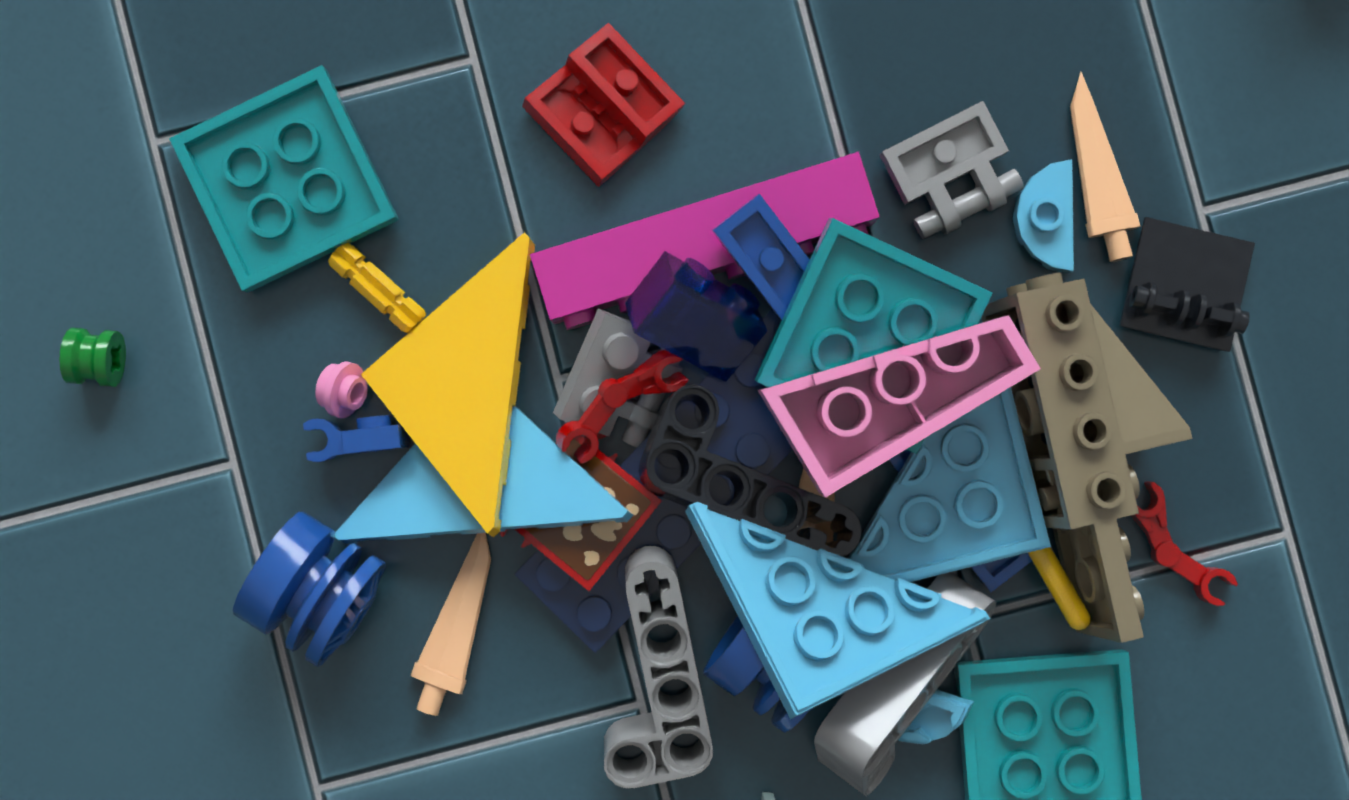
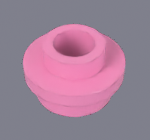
(341, 389)

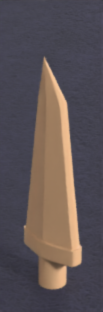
(1104, 192)
(449, 646)

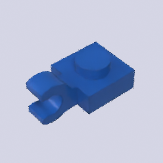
(371, 435)

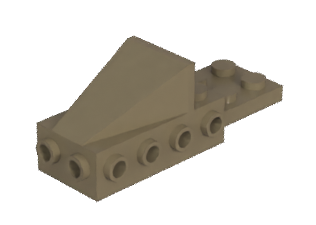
(1093, 412)

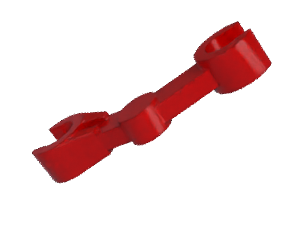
(614, 394)
(1166, 553)

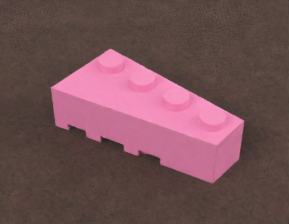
(880, 405)

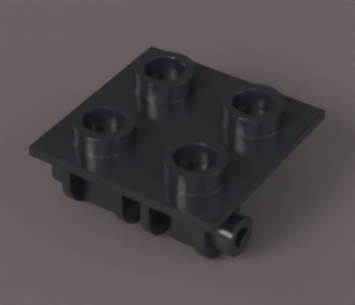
(1188, 285)

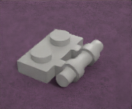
(944, 154)
(607, 353)

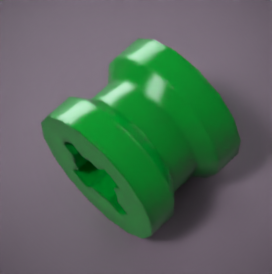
(92, 357)

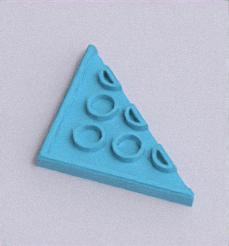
(540, 491)
(958, 500)
(820, 616)

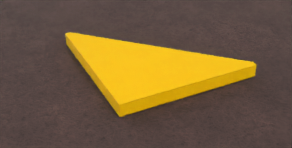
(459, 379)

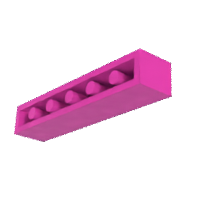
(612, 263)

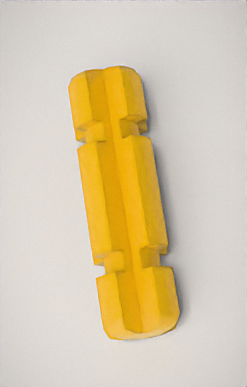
(376, 287)

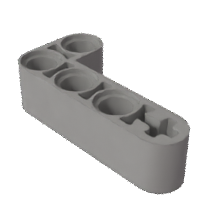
(660, 663)
(869, 719)

